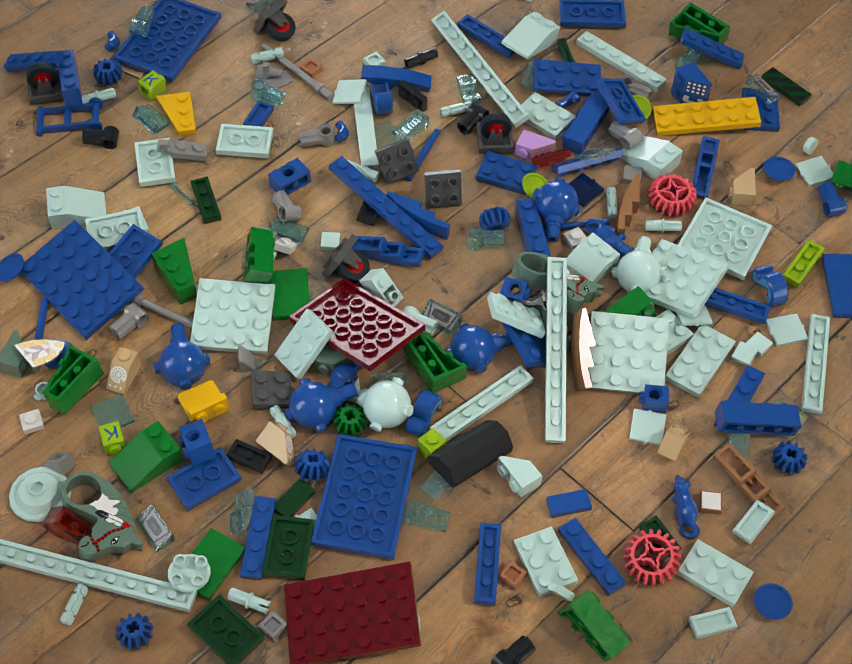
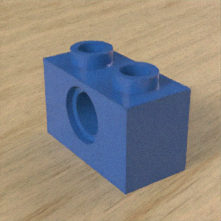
(289, 177)
(196, 442)

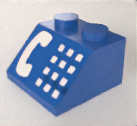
(690, 84)

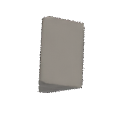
(245, 359)
(60, 462)

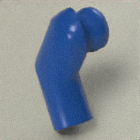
(113, 41)
(572, 98)
(343, 131)

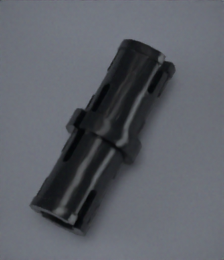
(421, 58)

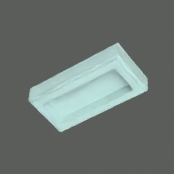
(753, 522)
(712, 623)

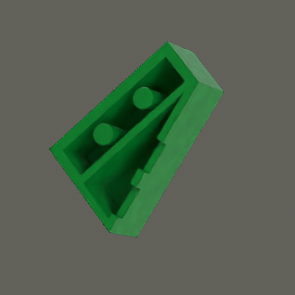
(699, 21)
(259, 256)
(175, 269)
(634, 303)
(434, 364)
(72, 380)
(596, 625)

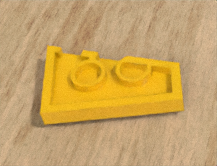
(179, 111)

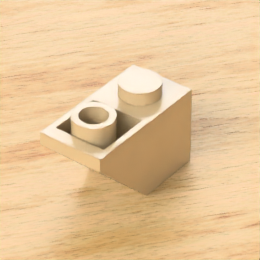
(674, 441)

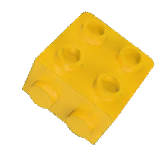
(203, 402)

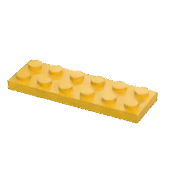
(706, 116)

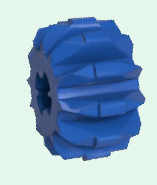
(107, 72)
(494, 219)
(789, 458)
(312, 465)
(134, 631)

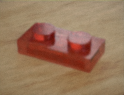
(557, 156)

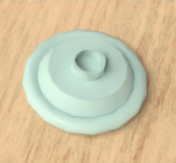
(36, 493)

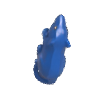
(607, 234)
(344, 375)
(686, 508)

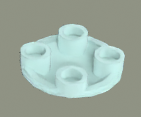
(189, 572)

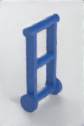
(94, 105)

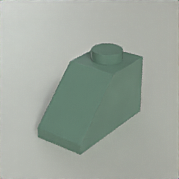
(329, 359)
(11, 360)

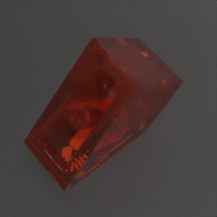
(66, 524)

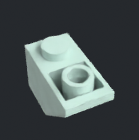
(382, 286)
(520, 474)

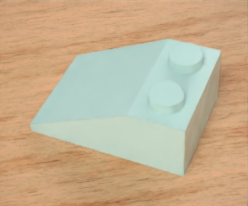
(532, 35)
(653, 156)
(73, 203)
(593, 258)

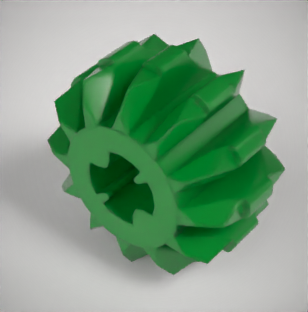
(350, 420)

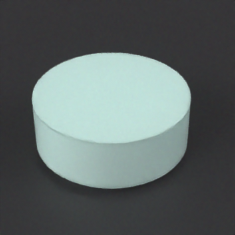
(810, 145)

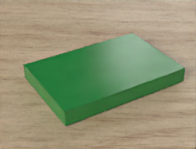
(290, 292)
(222, 557)

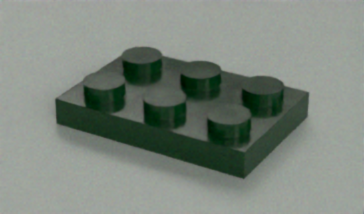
(288, 547)
(226, 631)

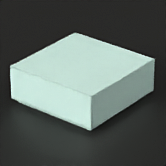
(374, 59)
(329, 241)
(760, 342)
(744, 353)
(561, 591)

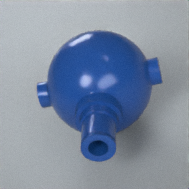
(556, 204)
(477, 346)
(181, 361)
(315, 404)

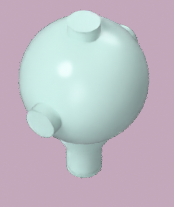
(639, 268)
(385, 403)

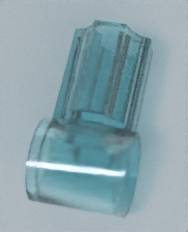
(141, 23)
(690, 56)
(261, 91)
(481, 238)

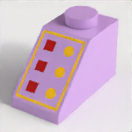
(533, 145)

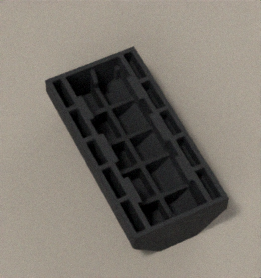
(471, 452)

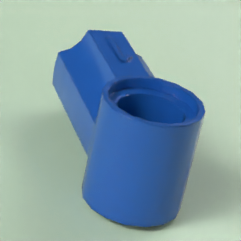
(831, 201)

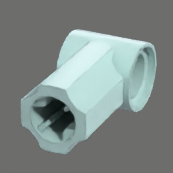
(430, 324)

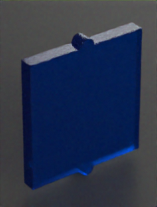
(586, 189)

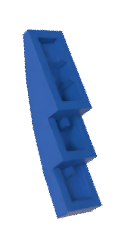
(393, 75)
(705, 166)
(424, 217)
(389, 252)

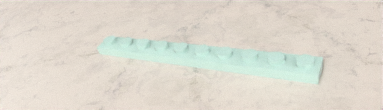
(480, 69)
(556, 350)
(95, 576)

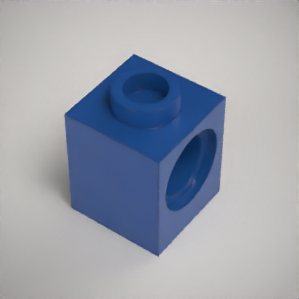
(509, 284)
(660, 393)

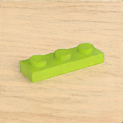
(803, 263)

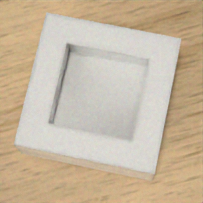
(574, 237)
(285, 245)
(31, 421)

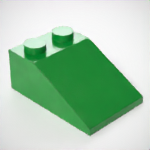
(146, 457)

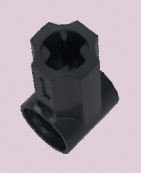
(474, 114)
(107, 138)
(516, 653)

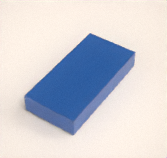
(259, 114)
(569, 503)

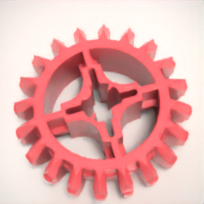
(672, 195)
(659, 553)

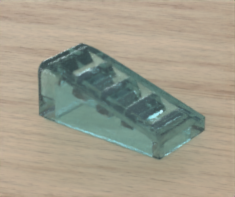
(418, 118)
(415, 505)

